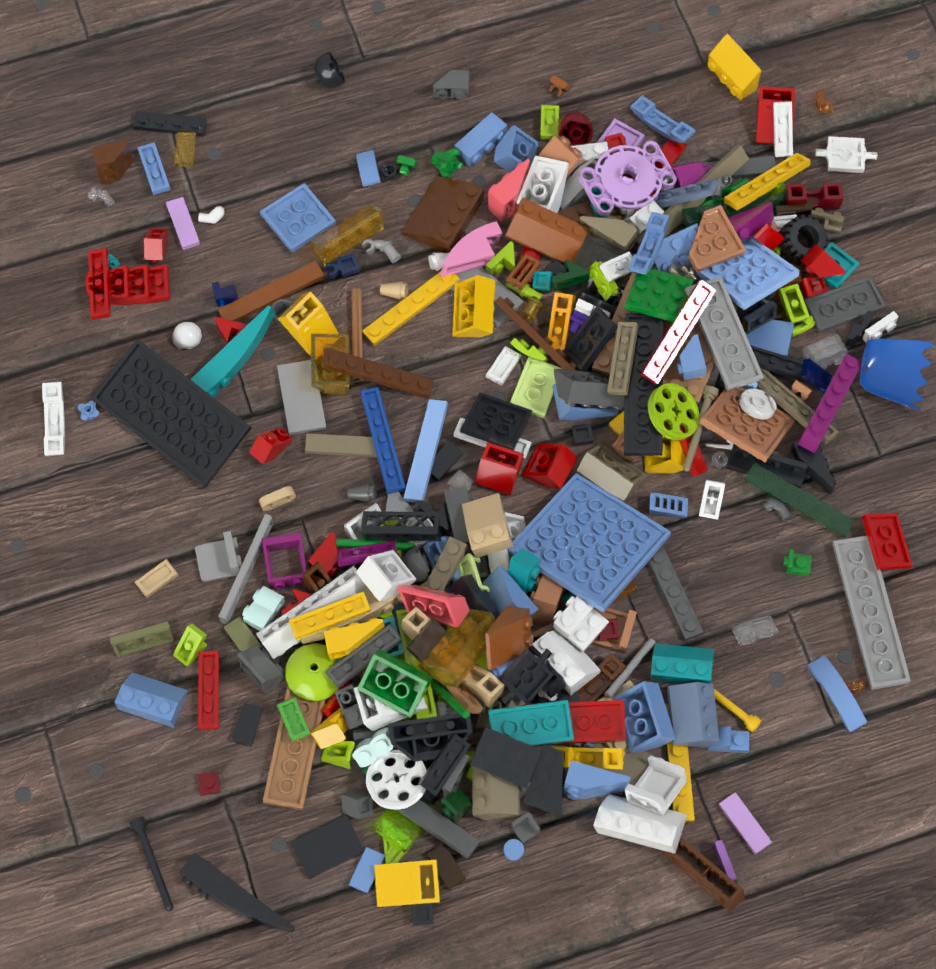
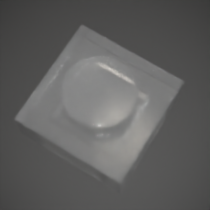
(460, 480)

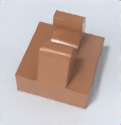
(805, 391)

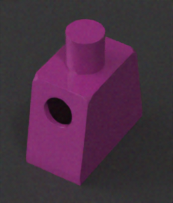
(689, 173)

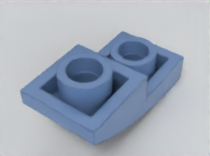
(368, 168)

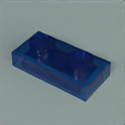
(815, 375)

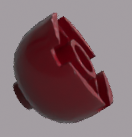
(575, 128)

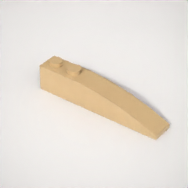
(377, 609)

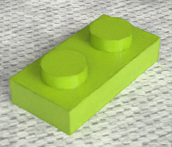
(549, 121)

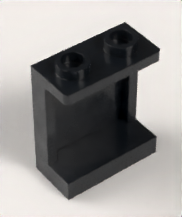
(756, 315)

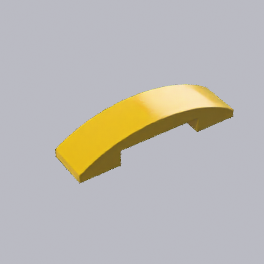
(597, 757)

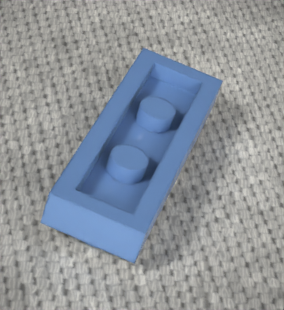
(153, 168)

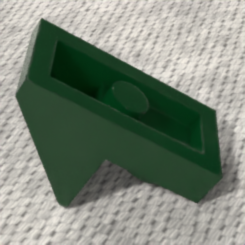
(574, 276)

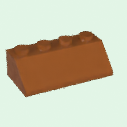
(546, 231)

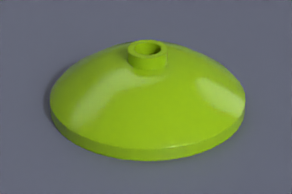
(305, 682)

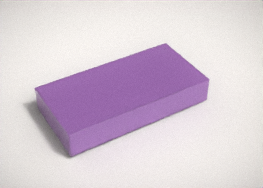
(723, 859)

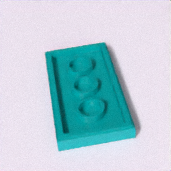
(534, 723)

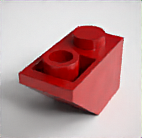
(270, 445)

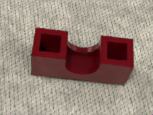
(827, 197)

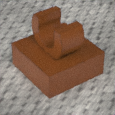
(559, 83)

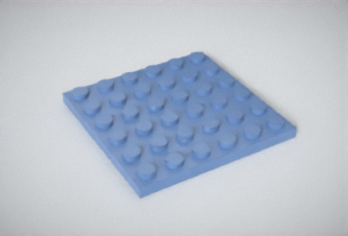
(591, 541)

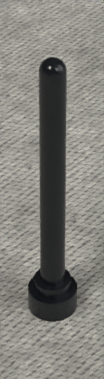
(139, 825)

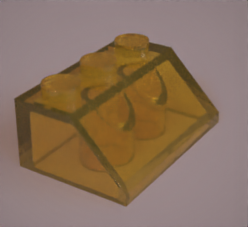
(324, 379)

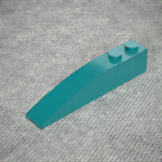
(229, 361)

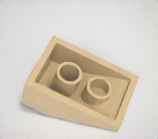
(487, 525)

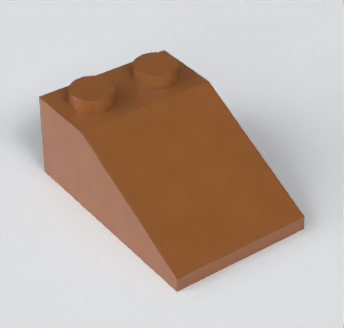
(508, 636)

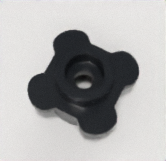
(389, 168)

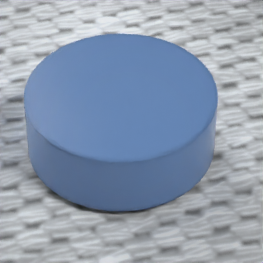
(513, 849)

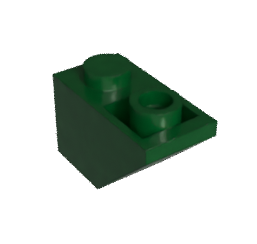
(455, 806)

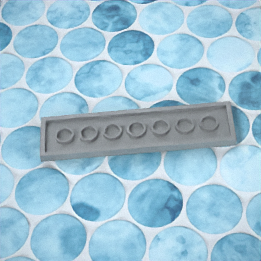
(871, 614)

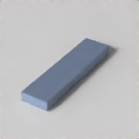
(686, 193)

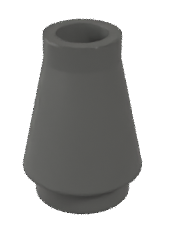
(363, 493)

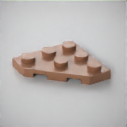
(714, 241)

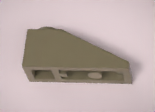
(612, 230)

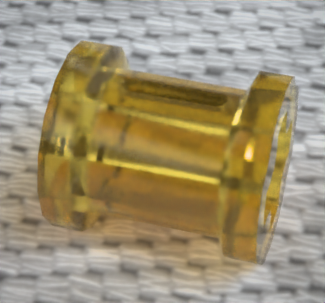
(532, 308)

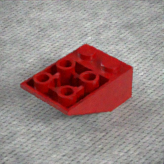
(764, 111)

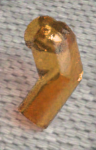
(823, 104)
(856, 686)

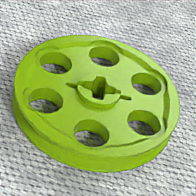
(669, 408)

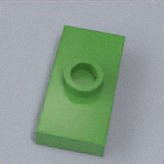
(293, 719)

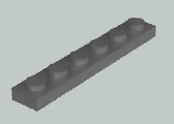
(675, 595)

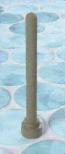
(709, 394)

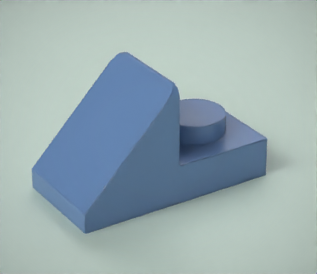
(731, 741)

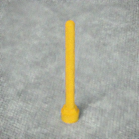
(751, 722)

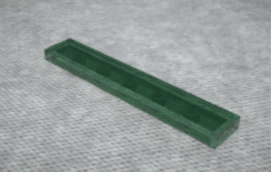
(799, 500)

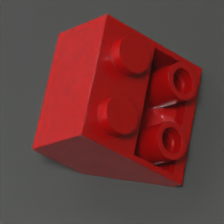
(499, 468)

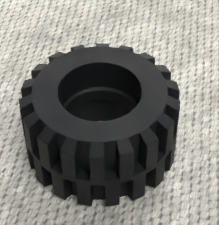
(810, 228)

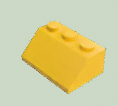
(734, 68)
(473, 307)
(672, 458)

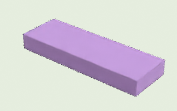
(182, 223)
(745, 823)

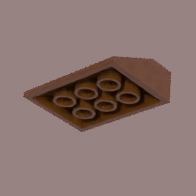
(444, 213)

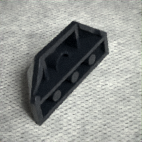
(426, 737)

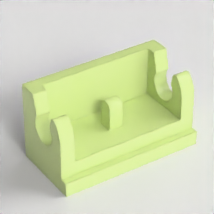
(468, 566)

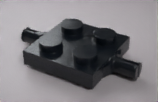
(526, 676)

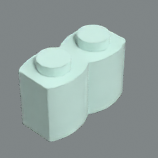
(263, 609)
(371, 748)

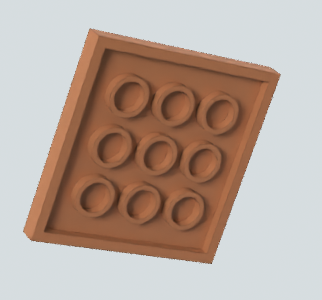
(748, 433)

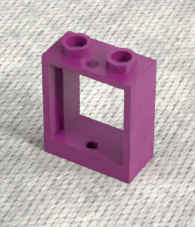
(280, 543)

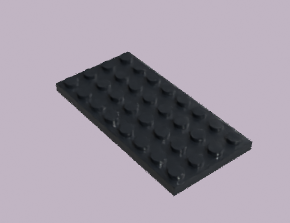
(171, 413)

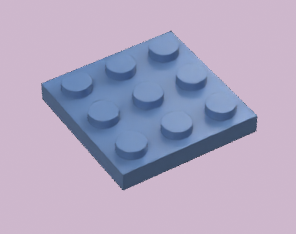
(298, 217)
(676, 250)

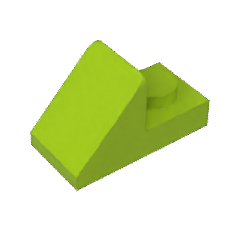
(503, 259)
(190, 645)

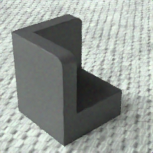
(357, 804)
(525, 828)

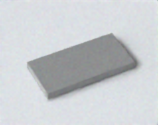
(500, 315)
(300, 399)

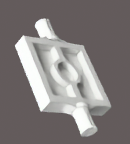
(846, 154)

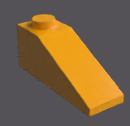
(560, 319)

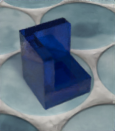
(224, 295)

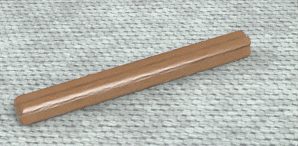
(356, 298)

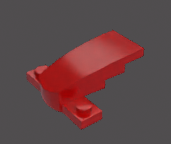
(123, 284)

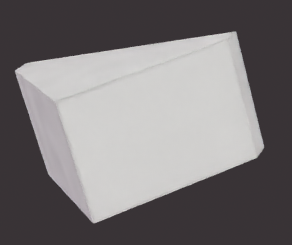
(711, 499)

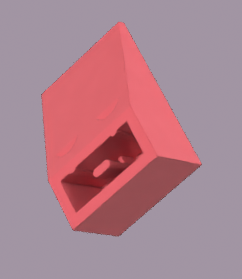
(504, 195)

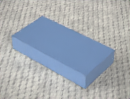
(365, 871)

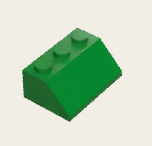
(394, 682)

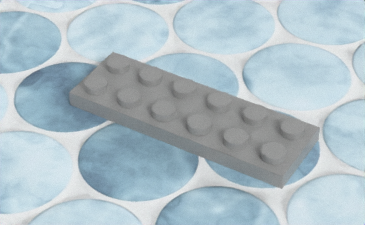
(727, 339)

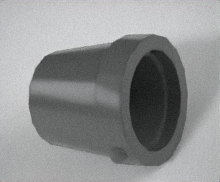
(279, 308)

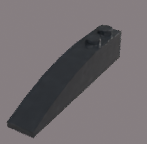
(229, 894)

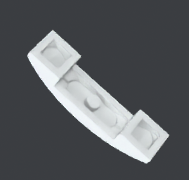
(54, 419)

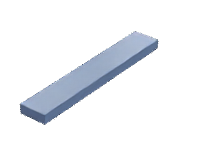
(425, 451)

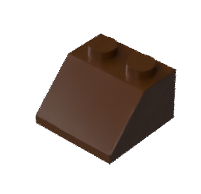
(112, 160)

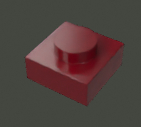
(610, 632)
(209, 783)

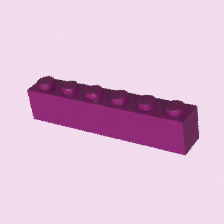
(830, 403)

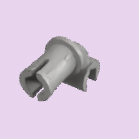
(384, 246)

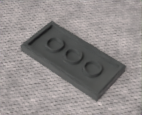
(844, 304)

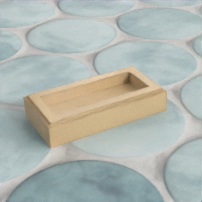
(156, 578)

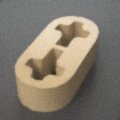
(277, 498)

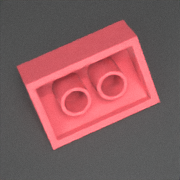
(435, 604)

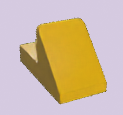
(331, 730)

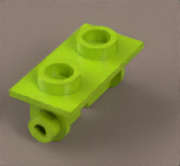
(604, 287)

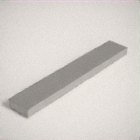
(245, 570)

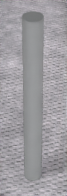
(629, 668)

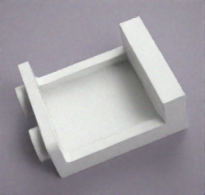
(657, 786)

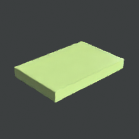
(535, 387)

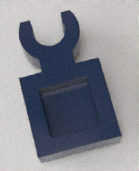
(345, 265)

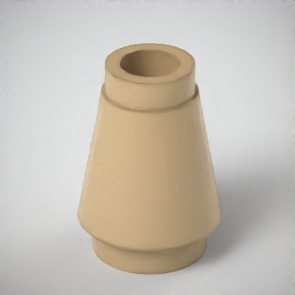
(395, 290)

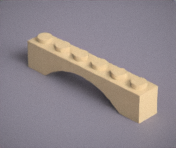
(478, 681)

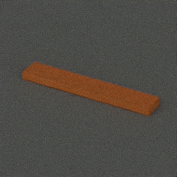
(272, 292)

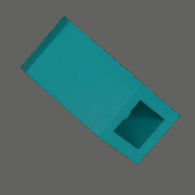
(524, 569)

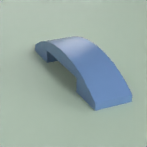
(660, 122)
(651, 243)
(838, 693)

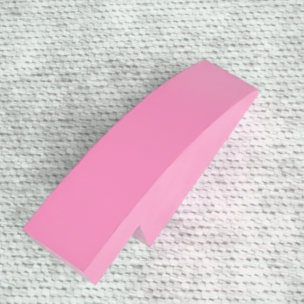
(472, 250)

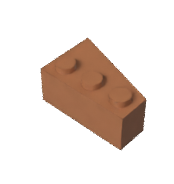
(546, 600)

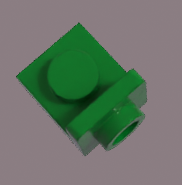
(797, 563)

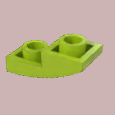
(534, 352)

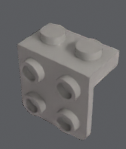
(218, 559)

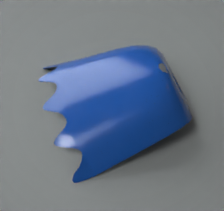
(895, 369)

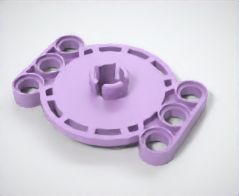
(624, 191)

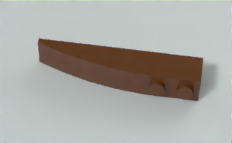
(707, 875)

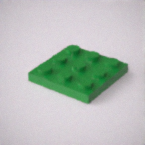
(658, 294)

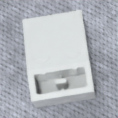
(377, 714)

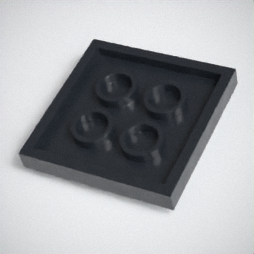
(496, 421)

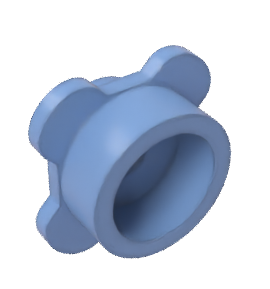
(88, 415)

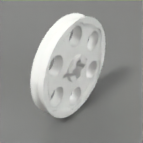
(389, 784)

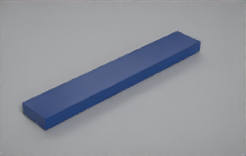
(382, 440)

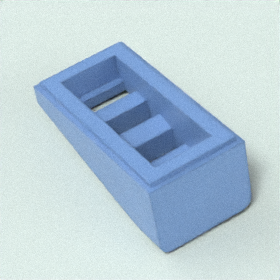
(660, 511)

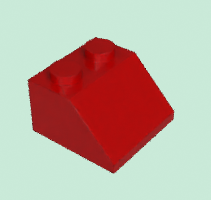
(550, 465)

